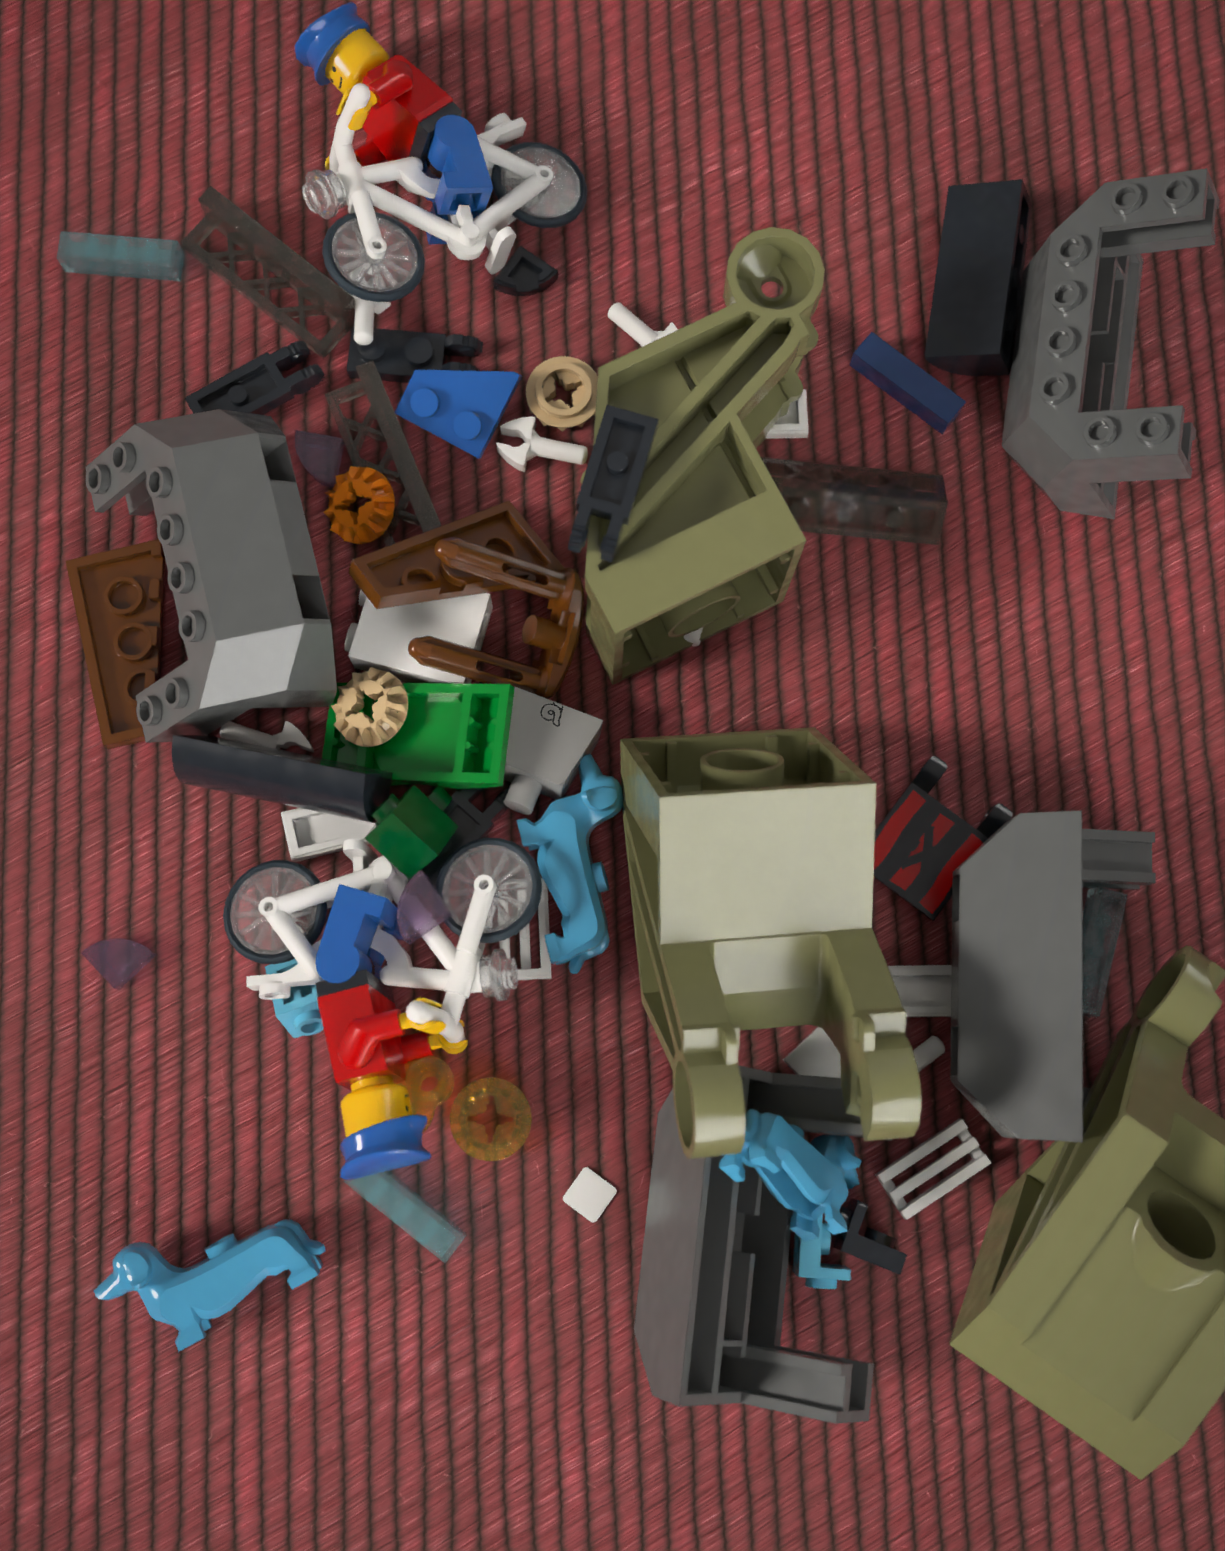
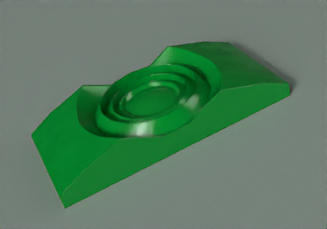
(449, 736)

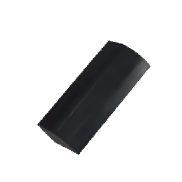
(979, 278)
(280, 776)

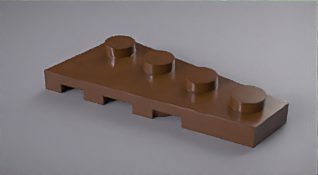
(414, 574)
(120, 628)

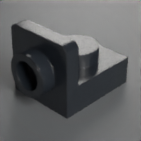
(873, 1246)

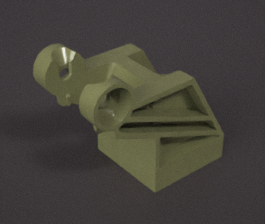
(708, 520)
(760, 917)
(1111, 1249)

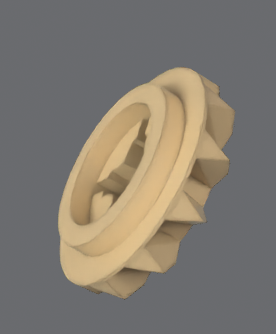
(571, 374)
(388, 711)

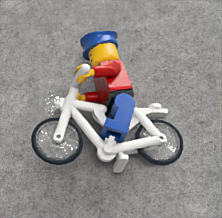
(429, 155)
(280, 913)

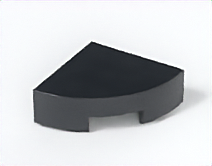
(525, 275)

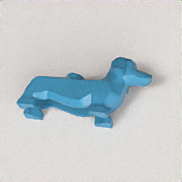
(568, 864)
(798, 1173)
(215, 1285)

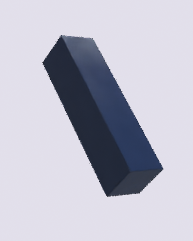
(907, 383)

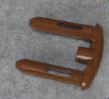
(555, 636)

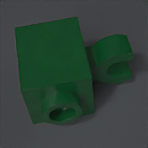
(412, 828)

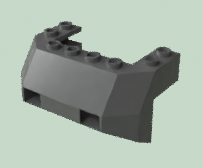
(1077, 344)
(234, 564)
(1022, 967)
(720, 1272)

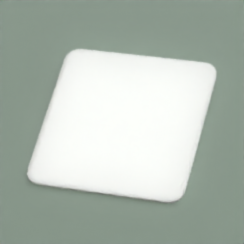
(589, 1194)

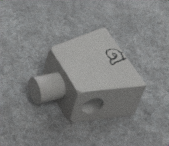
(545, 749)

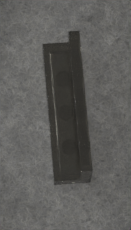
(275, 257)
(395, 441)
(856, 510)

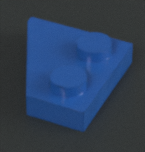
(459, 404)

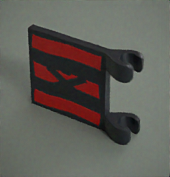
(926, 842)

